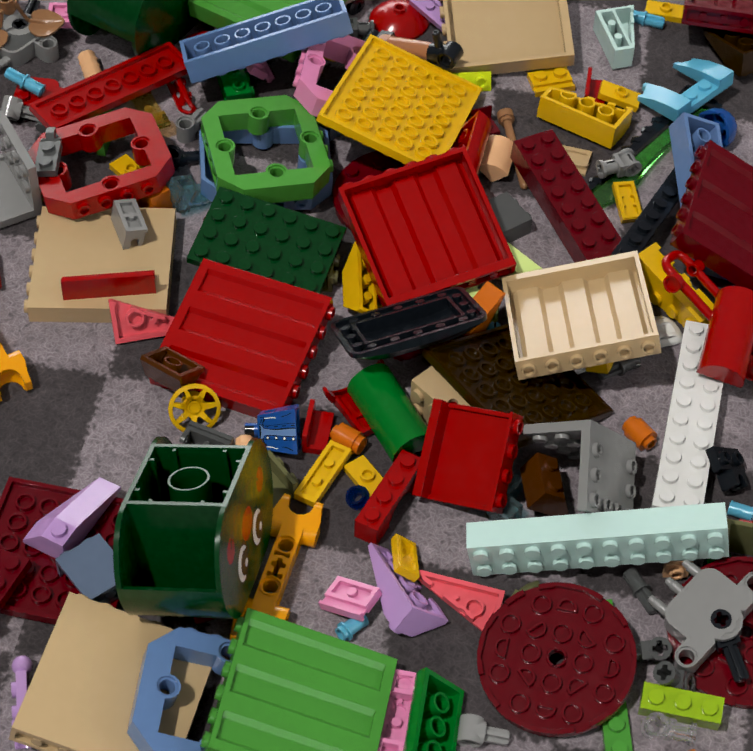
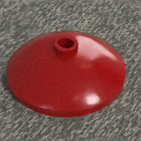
(399, 18)

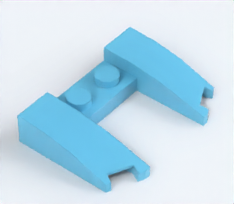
(710, 79)

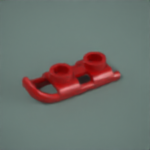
(185, 95)

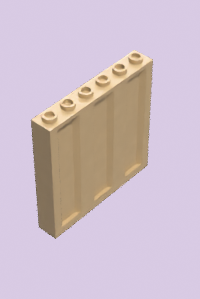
(580, 315)

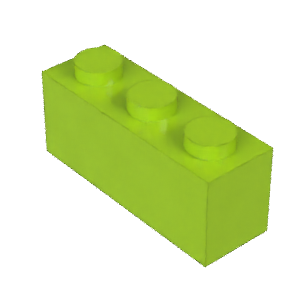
(682, 705)

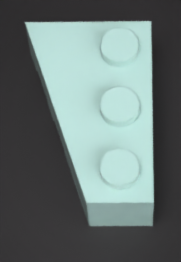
(616, 34)

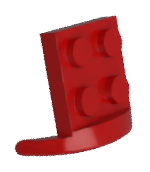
(348, 408)

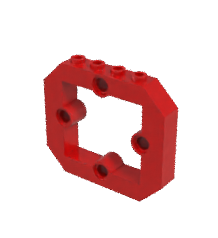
(89, 135)

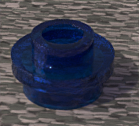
(355, 491)

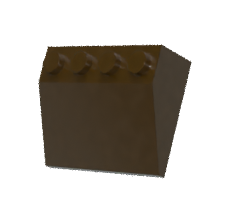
(733, 49)

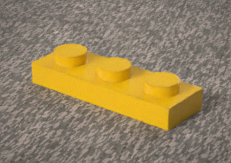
(322, 473)

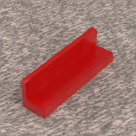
(108, 285)

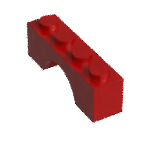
(378, 510)

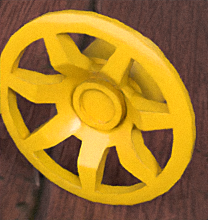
(193, 405)

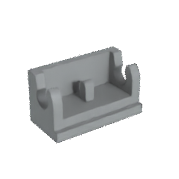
(128, 222)

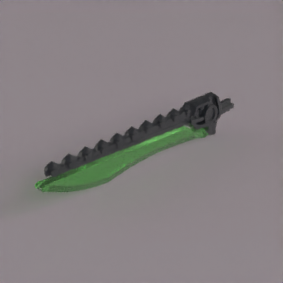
(647, 157)

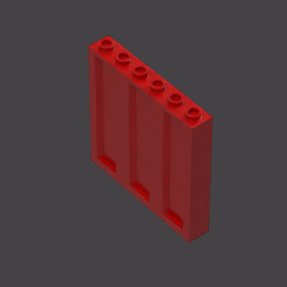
(426, 228)
(248, 336)

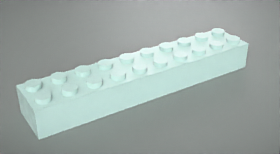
(598, 539)

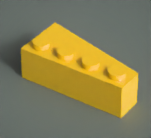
(584, 116)
(674, 304)

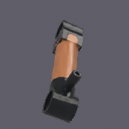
(434, 52)

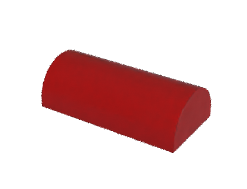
(474, 138)
(729, 337)

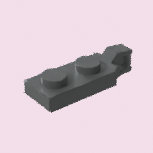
(49, 154)

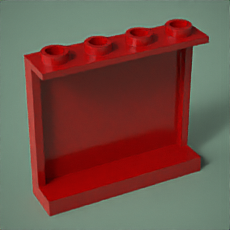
(468, 456)

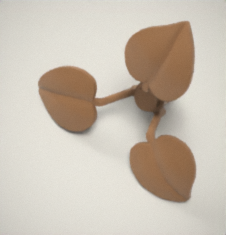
(42, 21)

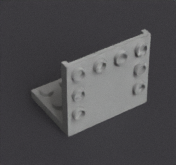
(18, 178)
(605, 461)

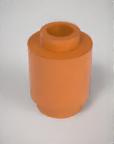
(639, 432)
(349, 437)

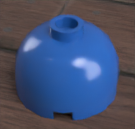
(726, 121)

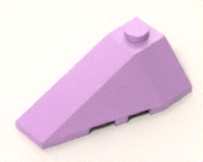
(72, 520)
(401, 600)

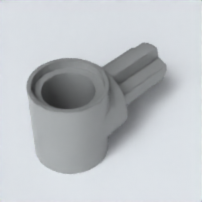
(14, 109)
(188, 126)
(474, 732)

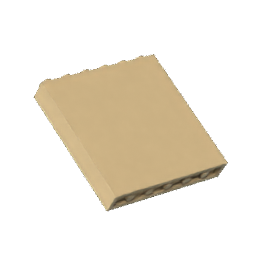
(509, 34)
(91, 248)
(90, 680)

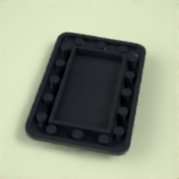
(409, 324)

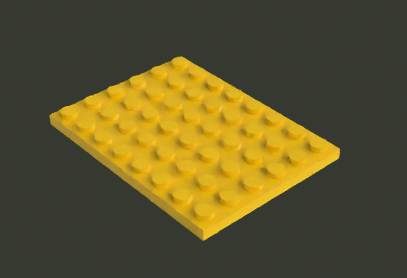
(399, 103)

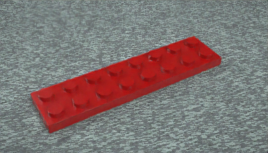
(110, 87)

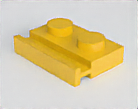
(554, 77)

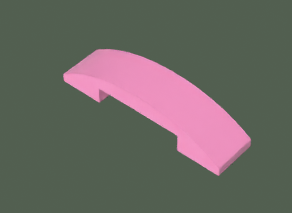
(397, 711)

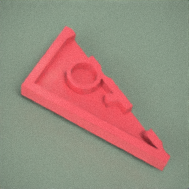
(136, 323)
(469, 599)

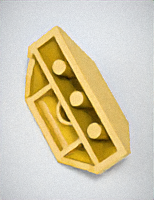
(357, 285)

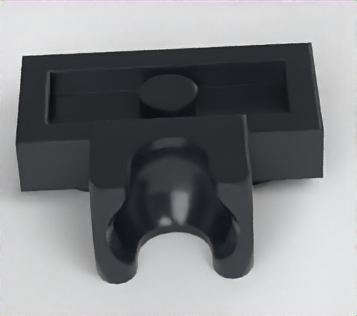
(730, 466)

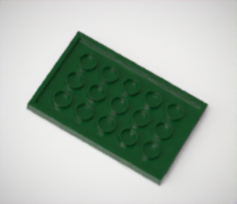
(267, 240)

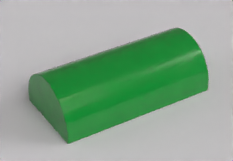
(387, 410)
(433, 713)

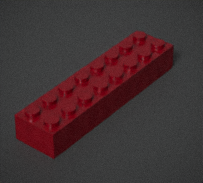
(564, 196)

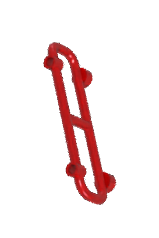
(674, 282)

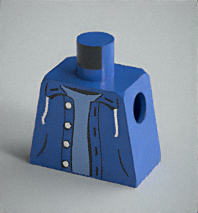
(278, 429)

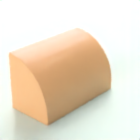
(497, 159)

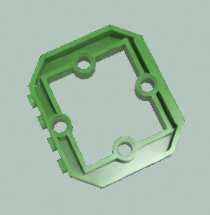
(257, 116)

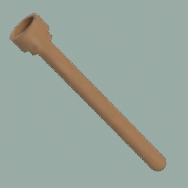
(506, 118)

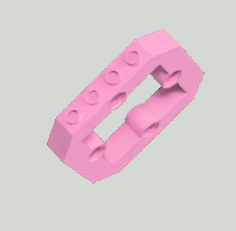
(312, 64)

